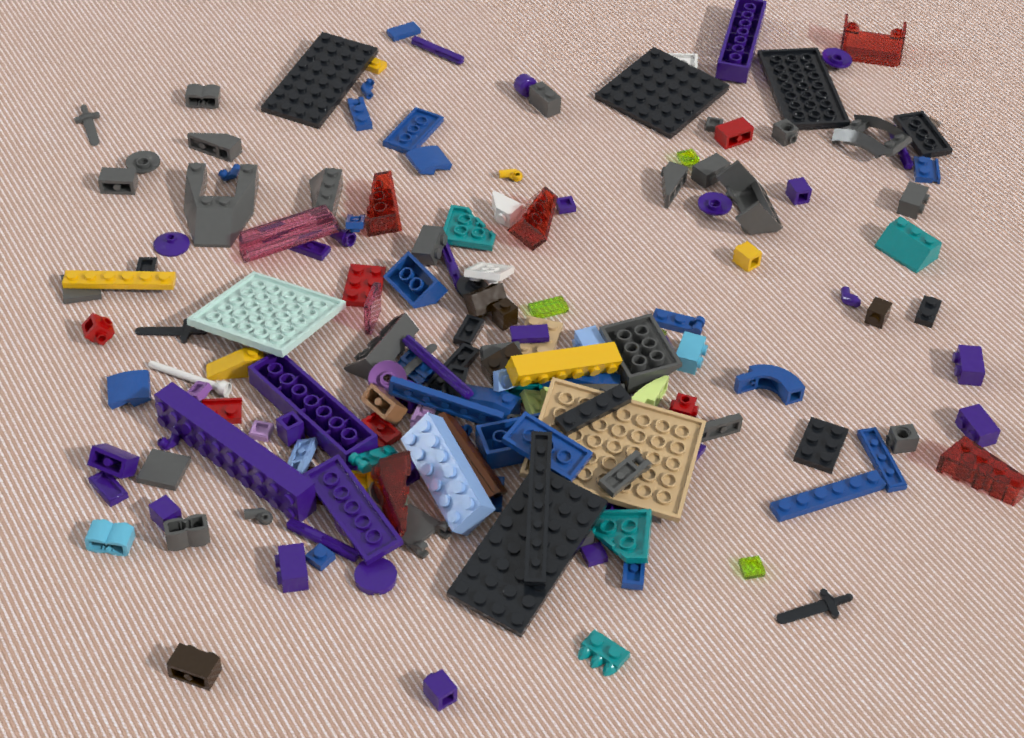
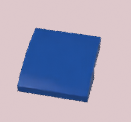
(428, 159)
(128, 388)

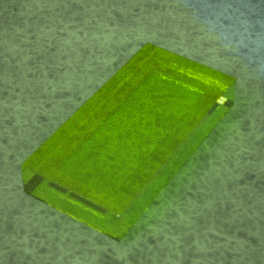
(548, 307)

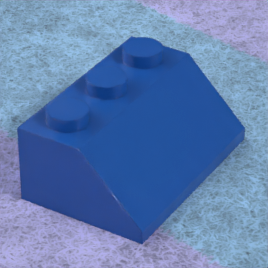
(415, 282)

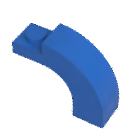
(772, 378)

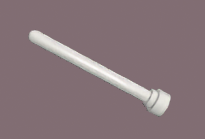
(222, 387)

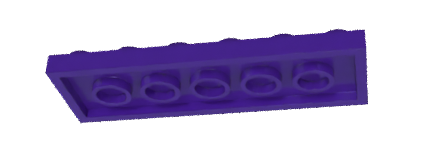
(354, 510)

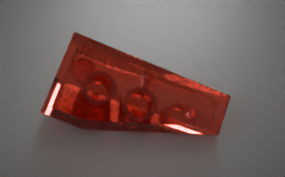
(390, 488)

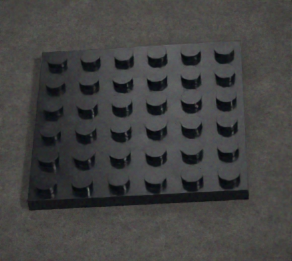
(662, 92)

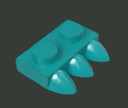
(603, 652)

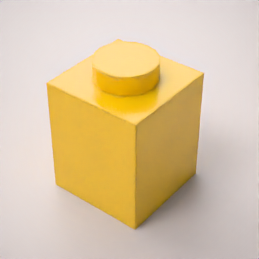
(747, 256)

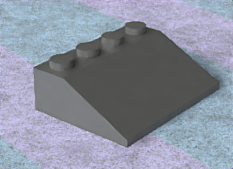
(643, 351)

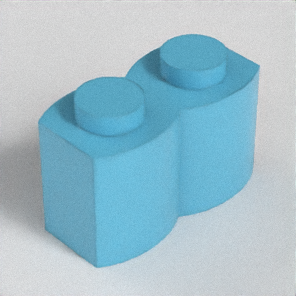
(110, 537)

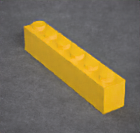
(563, 364)

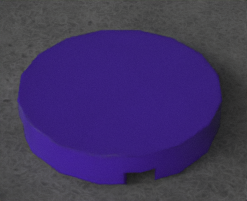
(375, 578)

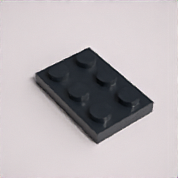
(821, 445)

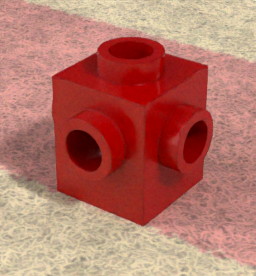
(98, 329)
(685, 405)

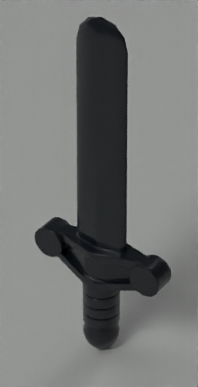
(185, 331)
(827, 603)

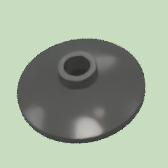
(143, 161)

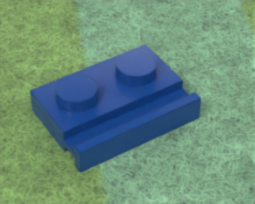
(926, 170)
(421, 373)

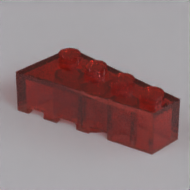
(383, 208)
(535, 219)
(983, 470)

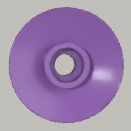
(385, 368)

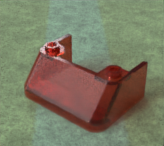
(873, 47)

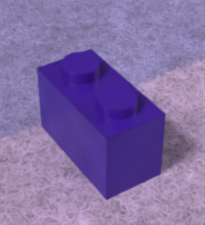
(969, 365)
(977, 425)
(113, 460)
(293, 568)

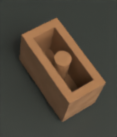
(384, 404)

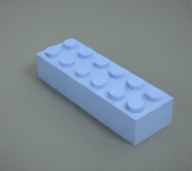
(447, 474)

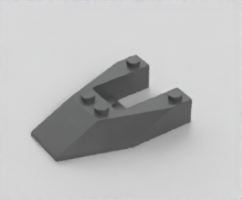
(218, 219)

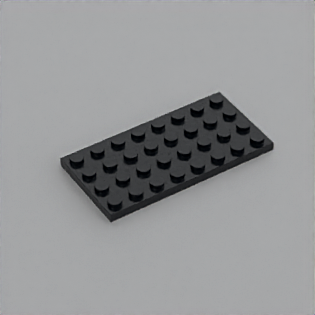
(319, 80)
(803, 88)
(495, 572)

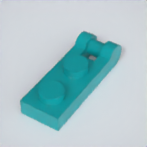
(368, 459)

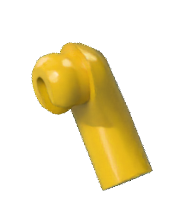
(512, 174)

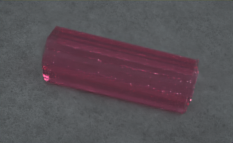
(287, 233)

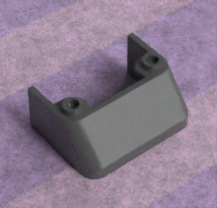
(756, 209)

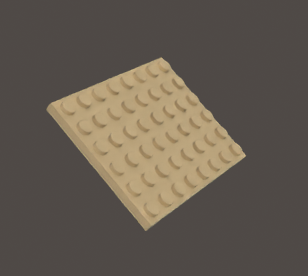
(659, 434)

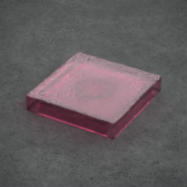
(372, 308)

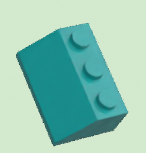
(909, 245)

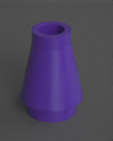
(345, 237)

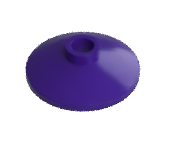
(836, 58)
(714, 203)
(171, 244)

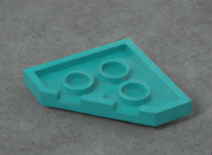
(467, 230)
(626, 533)

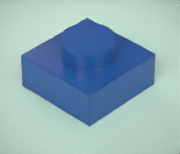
(320, 557)

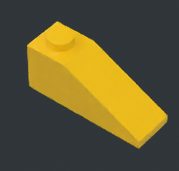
(234, 364)

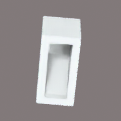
(505, 208)

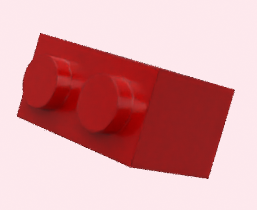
(733, 133)

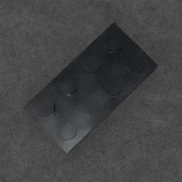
(924, 135)

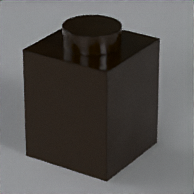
(878, 312)
(504, 314)

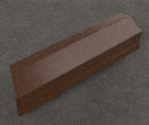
(481, 468)

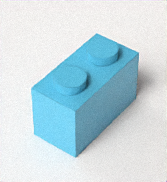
(691, 351)

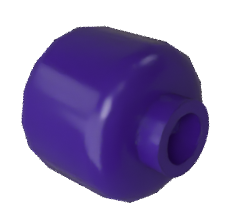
(522, 84)

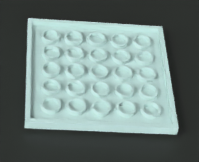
(267, 314)

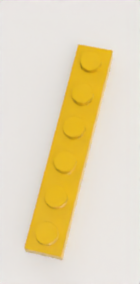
(119, 280)

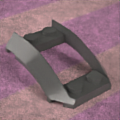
(854, 136)

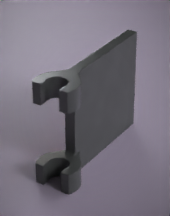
(420, 527)

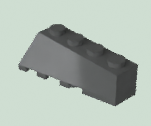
(327, 188)
(383, 347)

